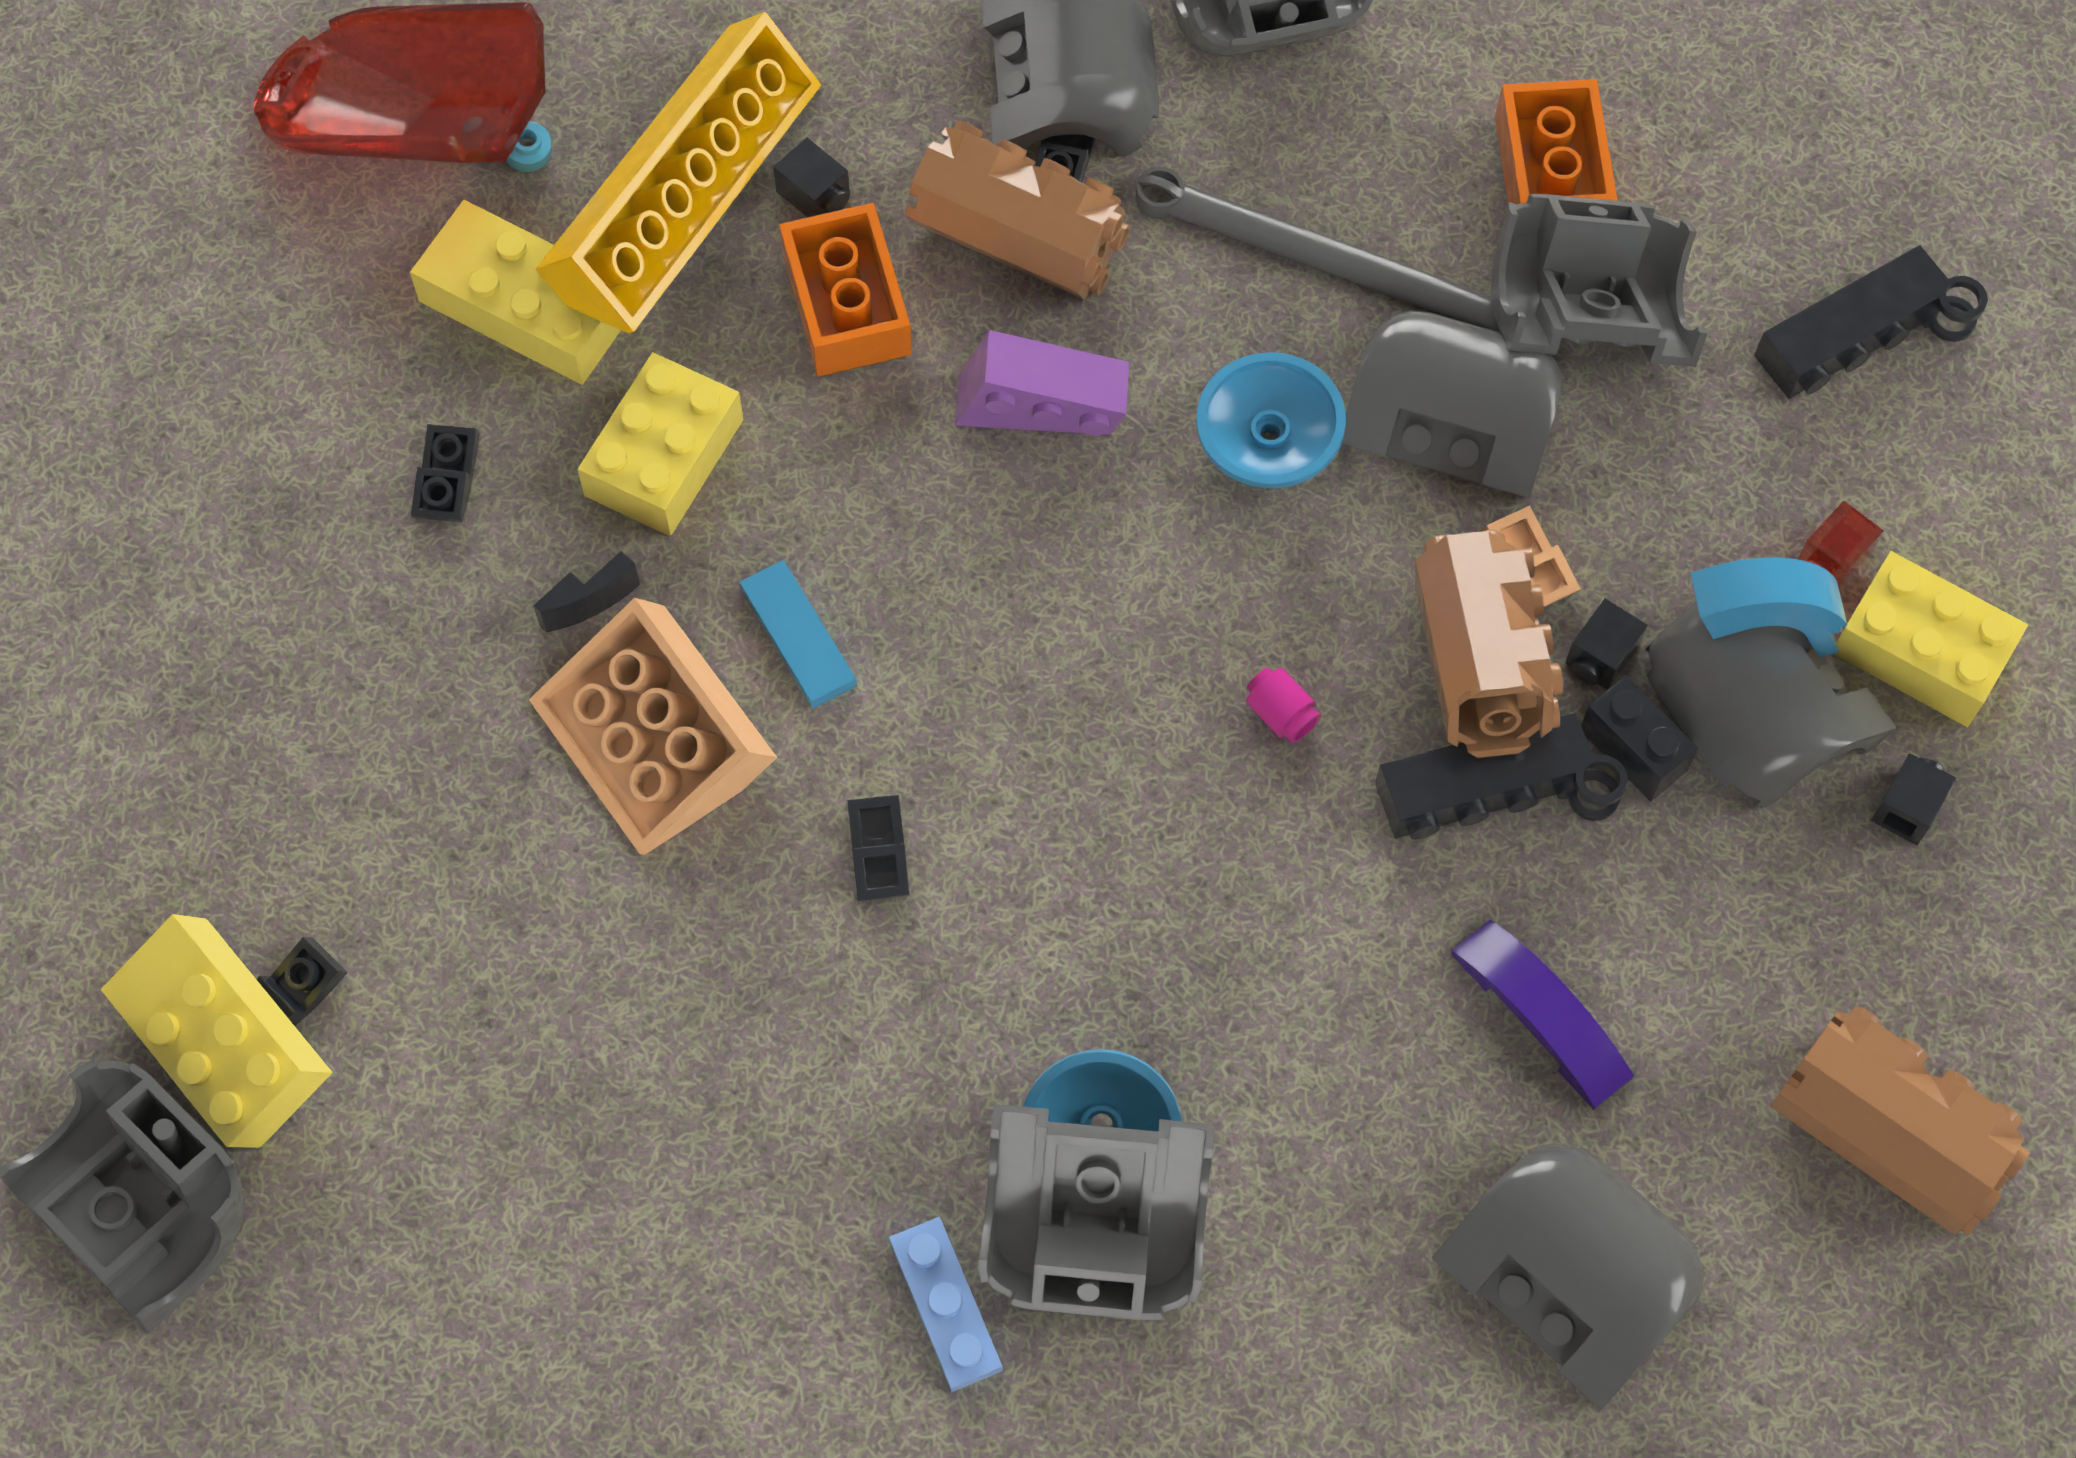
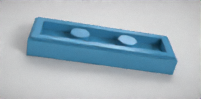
(798, 634)

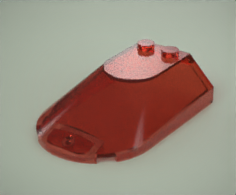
(409, 84)

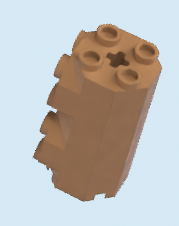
(1018, 211)
(1485, 642)
(1905, 1128)

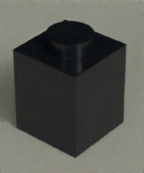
(812, 180)
(1605, 645)
(1914, 798)

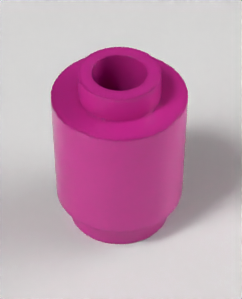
(1282, 704)

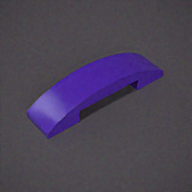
(1547, 1010)

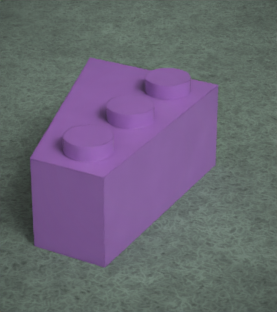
(1041, 387)

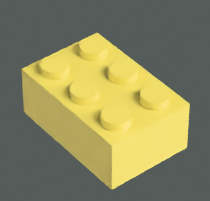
(661, 444)
(1930, 639)

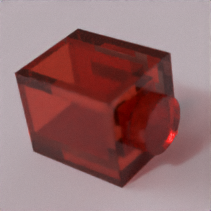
(1842, 542)

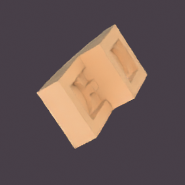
(1550, 565)

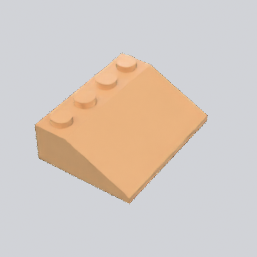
(651, 726)

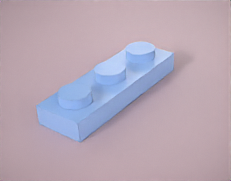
(945, 1304)

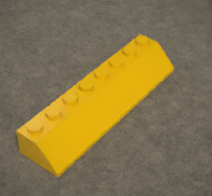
(680, 176)

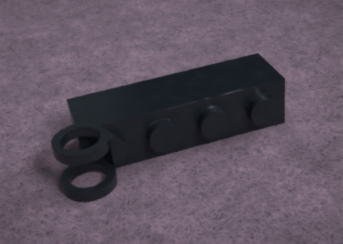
(1864, 317)
(1456, 786)

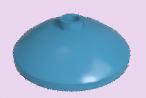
(1274, 396)
(1104, 1084)

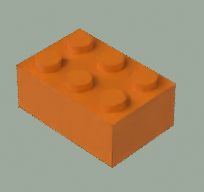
(1554, 141)
(846, 289)

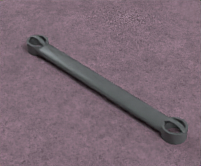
(1314, 250)

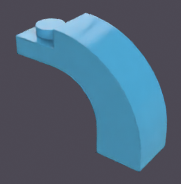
(1771, 593)

